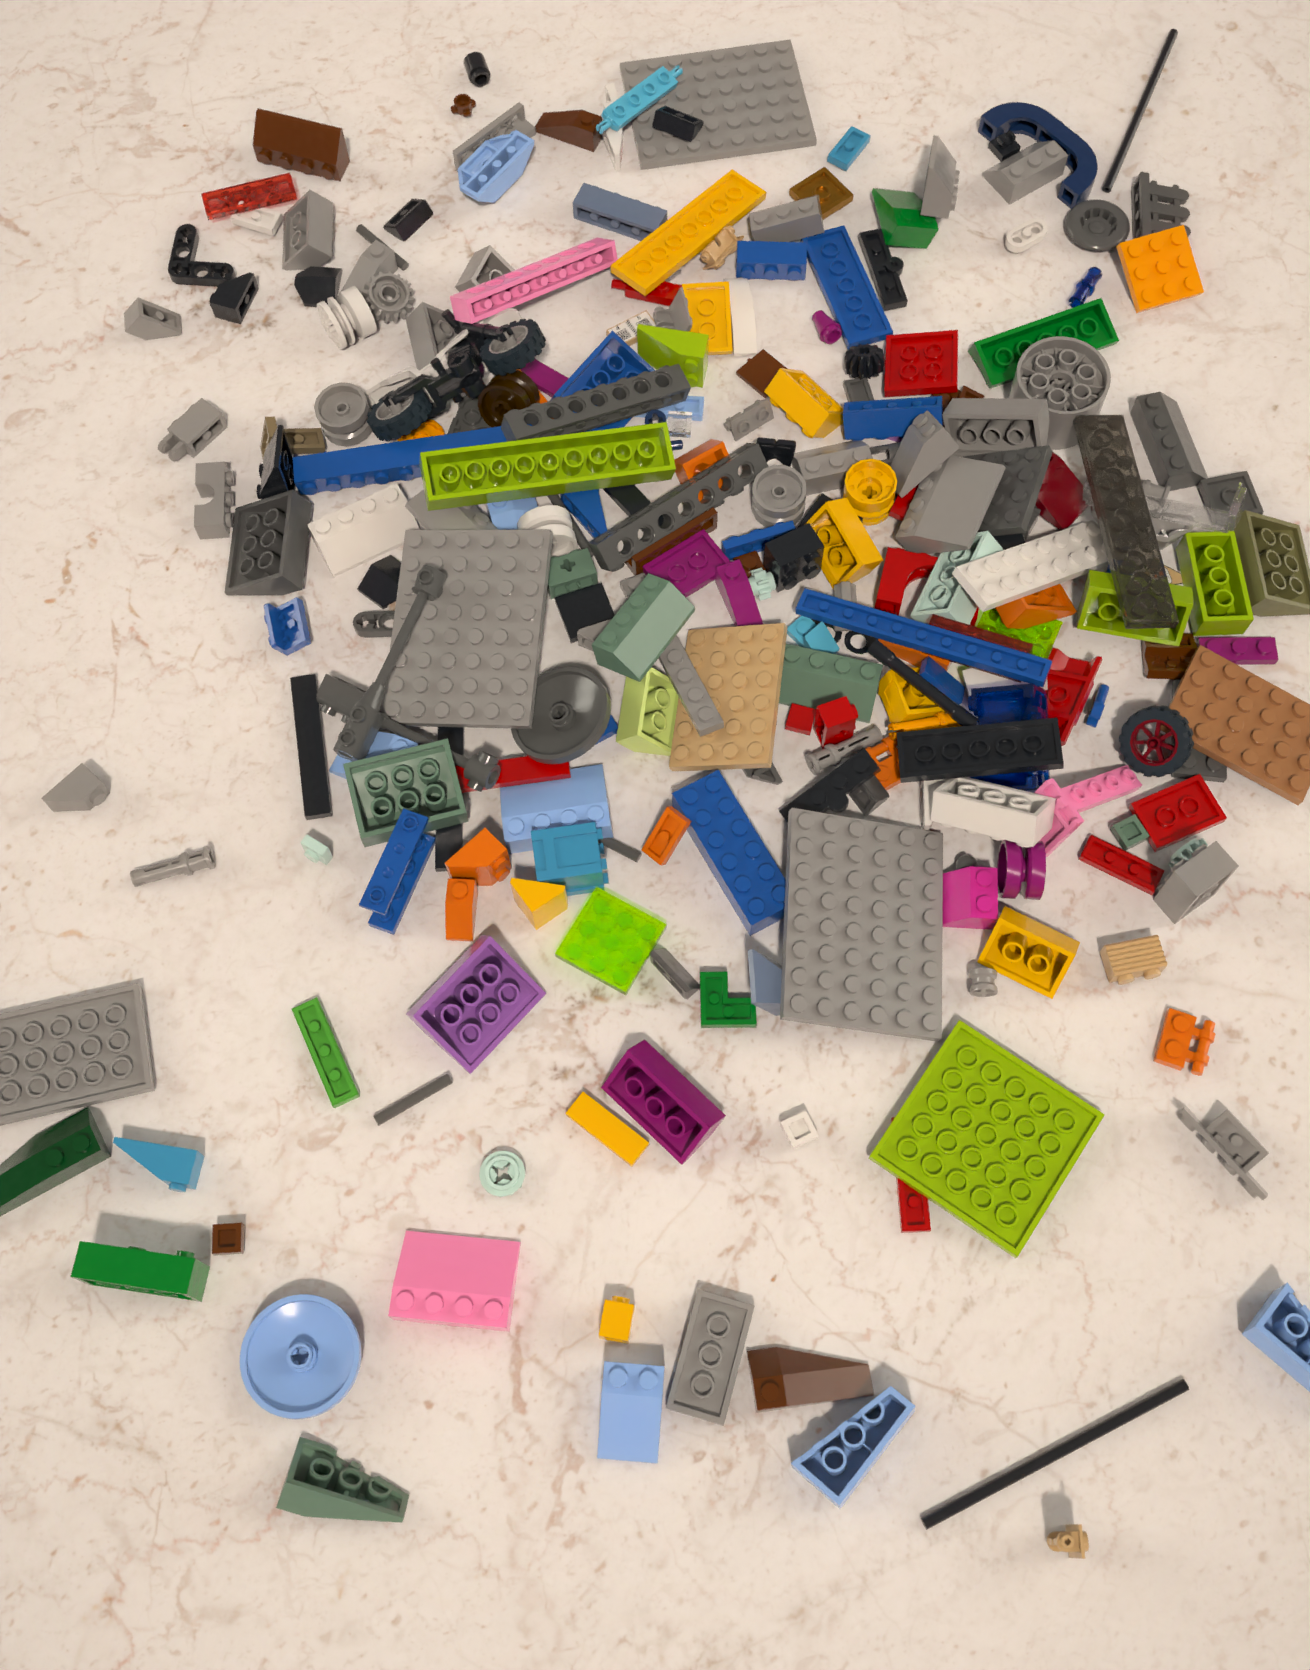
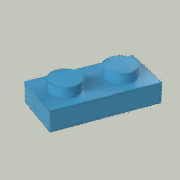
(848, 148)

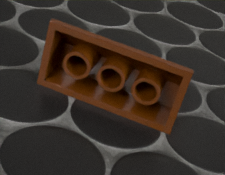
(300, 145)

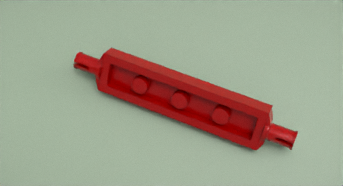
(662, 294)

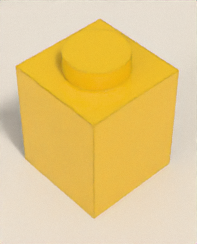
(617, 1320)

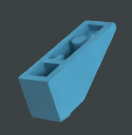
(171, 1164)

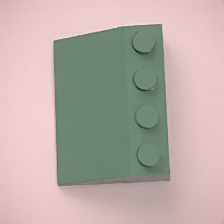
(408, 779)

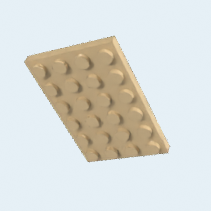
(743, 679)

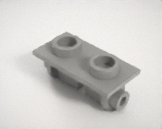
(750, 419)

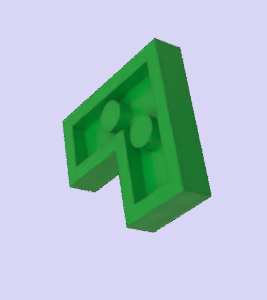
(718, 1009)

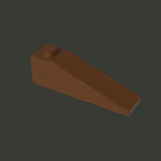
(797, 1378)

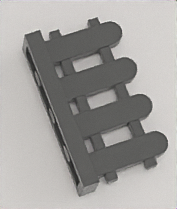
(1147, 208)

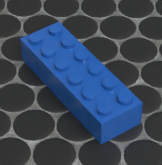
(733, 851)

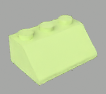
(648, 714)

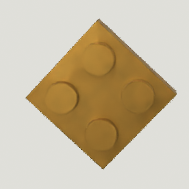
(831, 191)

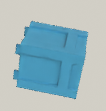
(570, 857)

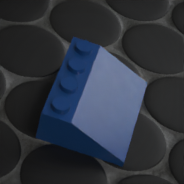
(605, 365)

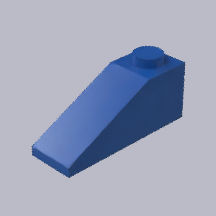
(587, 510)

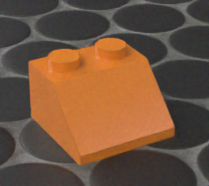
(698, 460)
(480, 860)

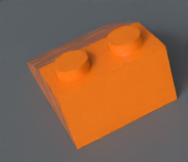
(1036, 608)

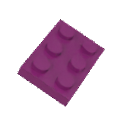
(689, 564)

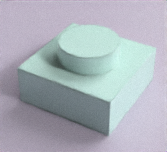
(315, 850)

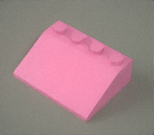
(455, 1281)

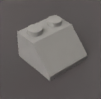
(482, 267)

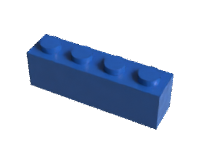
(887, 417)

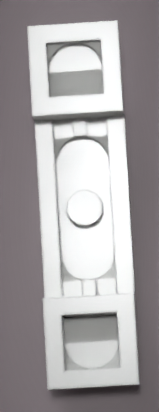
(742, 318)

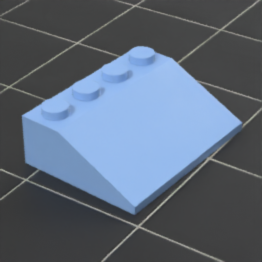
(554, 805)

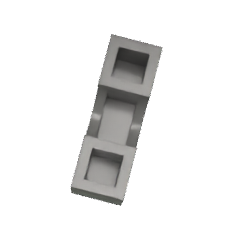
(214, 518)

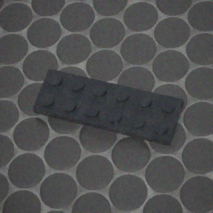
(979, 750)

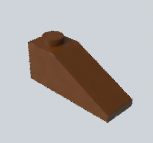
(571, 127)

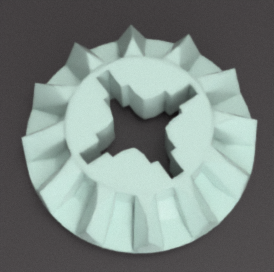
(1186, 851)
(499, 1161)

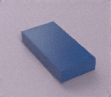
(942, 680)

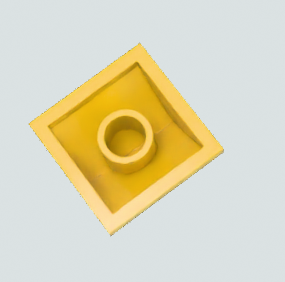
(539, 900)

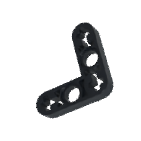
(184, 269)

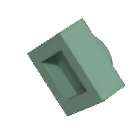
(1129, 832)

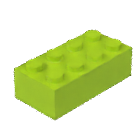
(1215, 572)
(1101, 611)

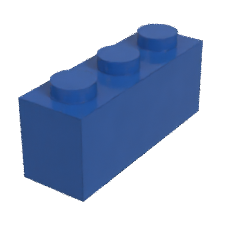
(771, 260)

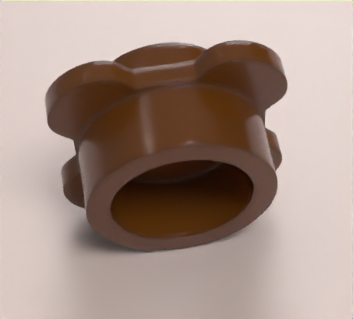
(463, 105)

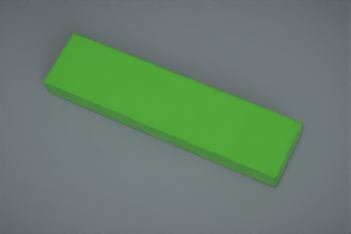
(325, 1052)

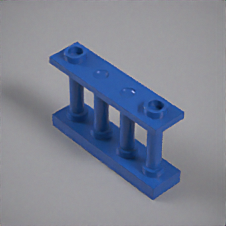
(398, 872)

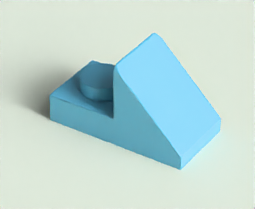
(812, 636)

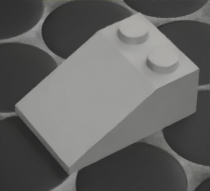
(921, 452)

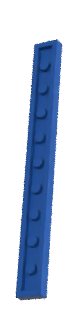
(924, 637)

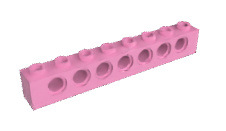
(533, 280)

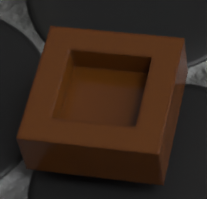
(750, 562)
(228, 1239)

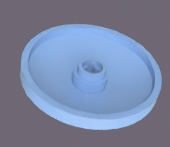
(300, 1356)

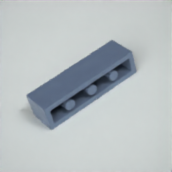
(617, 212)

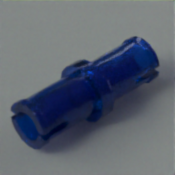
(1085, 287)

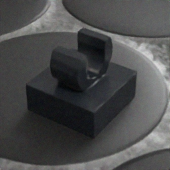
(1004, 146)

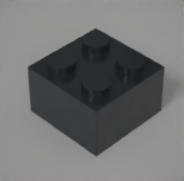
(794, 557)

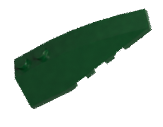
(51, 1159)

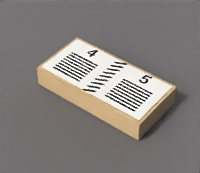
(628, 329)

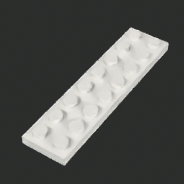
(1033, 566)

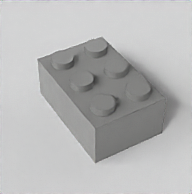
(1194, 881)

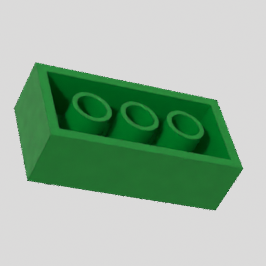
(141, 1270)

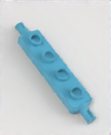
(639, 99)

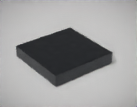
(583, 609)

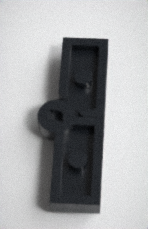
(884, 269)
(832, 789)

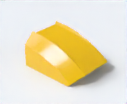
(903, 700)

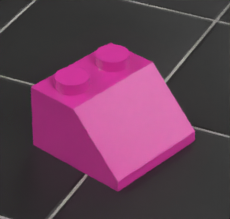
(970, 898)

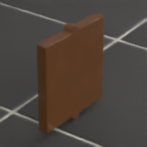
(760, 371)

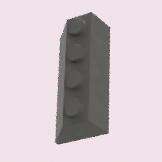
(1167, 441)

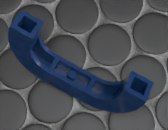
(1042, 127)

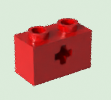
(835, 721)

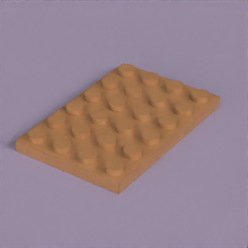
(1246, 723)

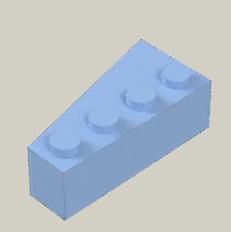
(1283, 1333)
(850, 1451)

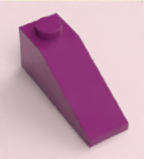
(737, 594)

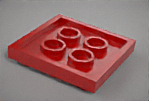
(921, 363)

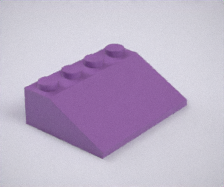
(476, 1003)

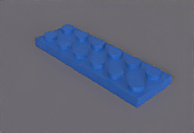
(847, 287)

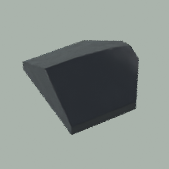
(317, 284)
(381, 581)

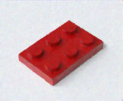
(1178, 812)

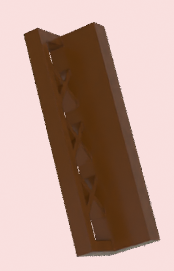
(705, 521)

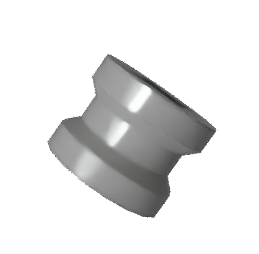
(983, 982)

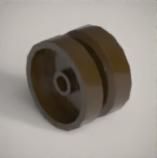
(505, 394)

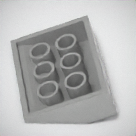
(949, 506)

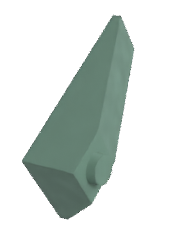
(329, 1487)

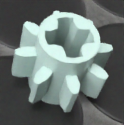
(762, 583)

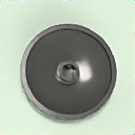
(567, 716)

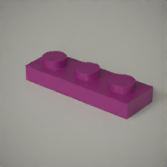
(1243, 649)

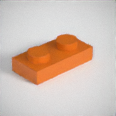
(666, 835)

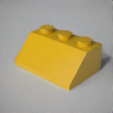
(805, 402)
(847, 545)
(1028, 952)

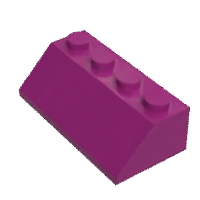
(662, 1101)

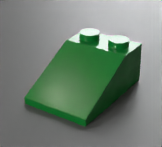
(902, 219)

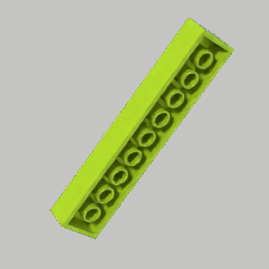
(546, 466)

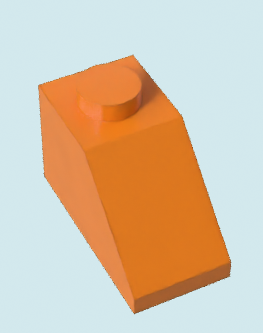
(460, 909)

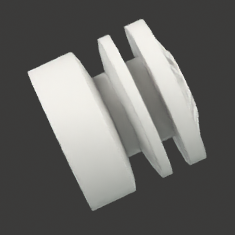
(349, 316)

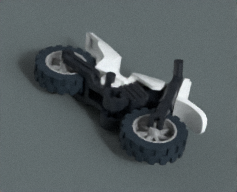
(416, 395)

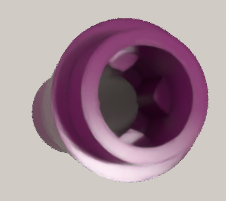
(827, 328)

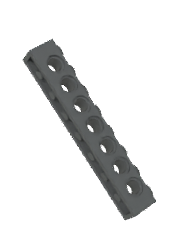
(635, 396)
(605, 545)

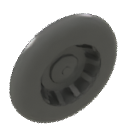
(1096, 231)

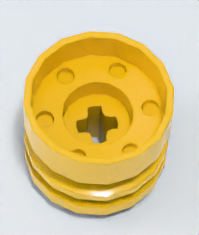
(871, 490)

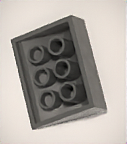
(269, 546)

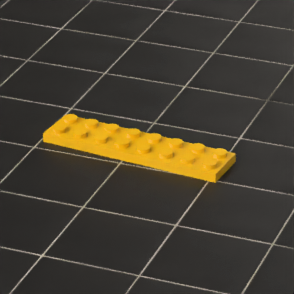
(687, 232)

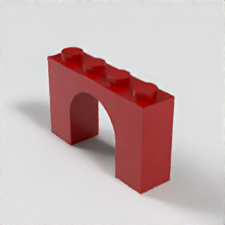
(898, 572)

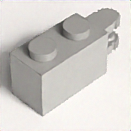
(193, 431)

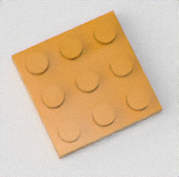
(1160, 268)

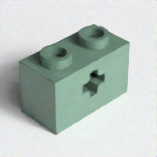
(571, 573)

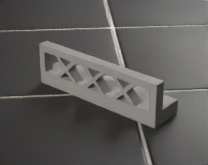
(488, 132)

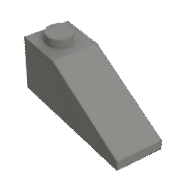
(372, 261)

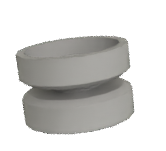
(343, 414)
(778, 495)

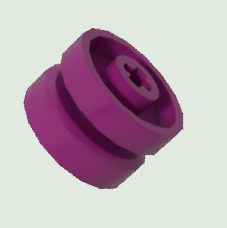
(1021, 870)

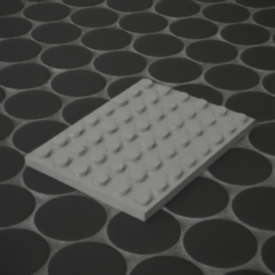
(742, 93)
(480, 641)
(863, 926)

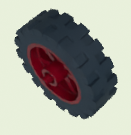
(1139, 761)

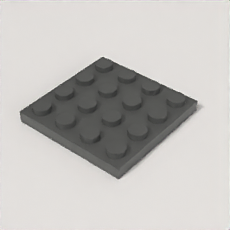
(1017, 489)

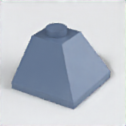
(765, 982)

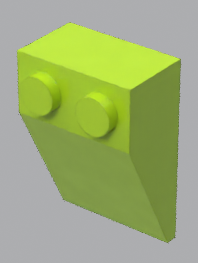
(672, 347)

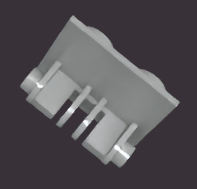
(677, 315)

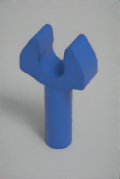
(1098, 706)

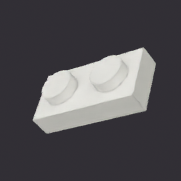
(260, 220)

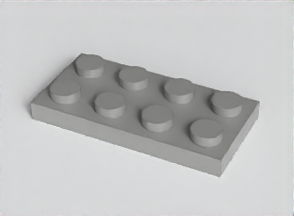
(710, 1357)

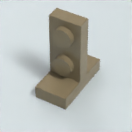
(300, 439)

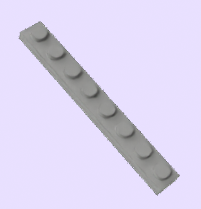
(684, 677)

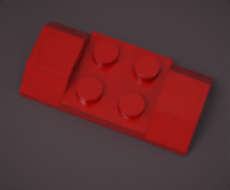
(1069, 689)

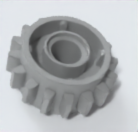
(389, 285)

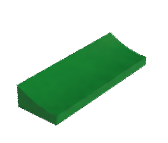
(1000, 353)

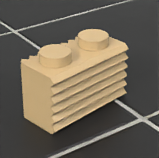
(1133, 959)

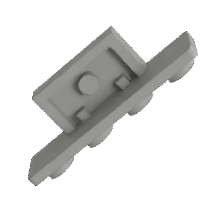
(1233, 1143)

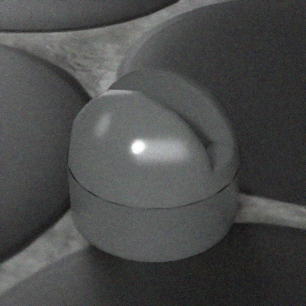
(966, 861)

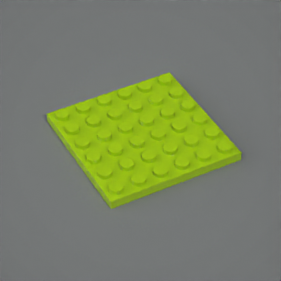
(987, 1138)

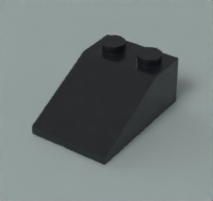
(277, 466)

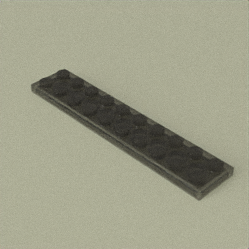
(1125, 522)

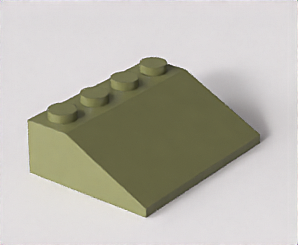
(1273, 565)

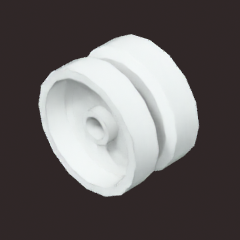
(554, 519)

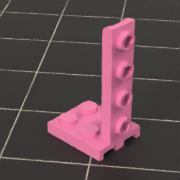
(1081, 797)

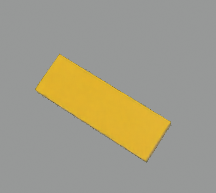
(607, 1129)

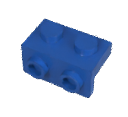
(287, 626)

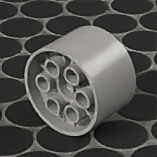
(1079, 368)

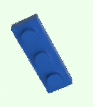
(755, 540)

